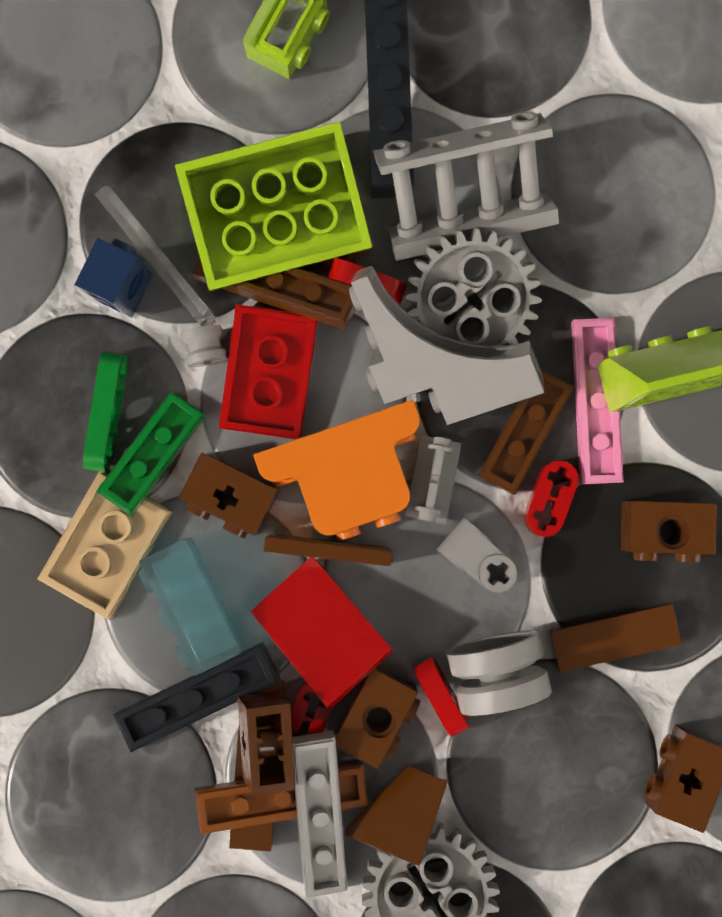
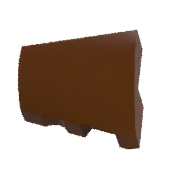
(401, 816)

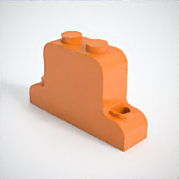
(348, 470)

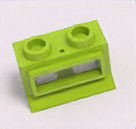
(282, 33)

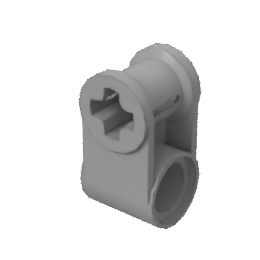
(473, 552)

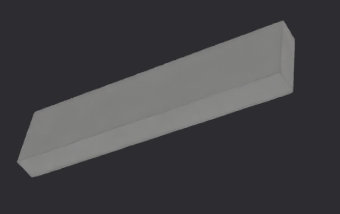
(319, 814)

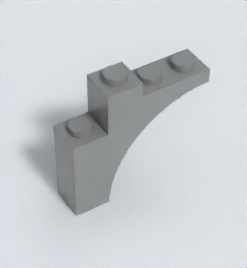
(414, 358)

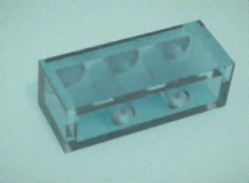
(190, 606)

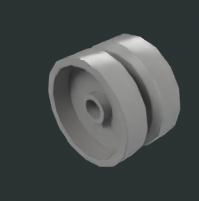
(499, 673)

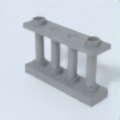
(510, 217)

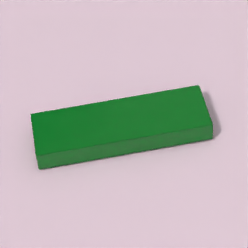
(151, 454)

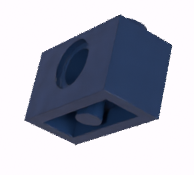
(114, 276)

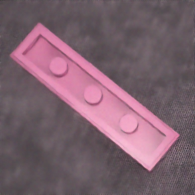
(596, 427)

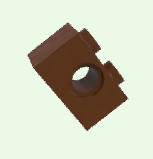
(693, 525)
(374, 742)

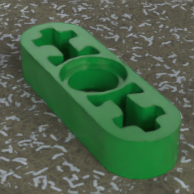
(105, 411)

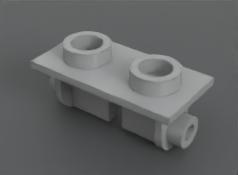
(433, 479)

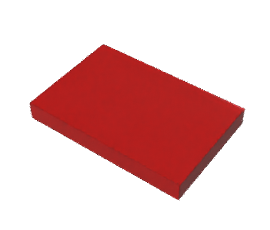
(268, 372)
(321, 632)

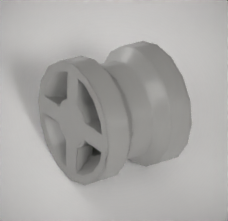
(204, 346)

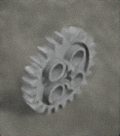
(446, 269)
(461, 874)

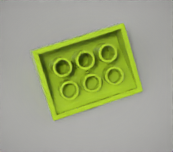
(274, 206)
(662, 370)

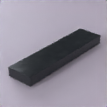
(196, 697)

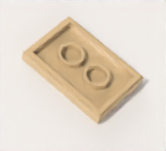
(103, 550)

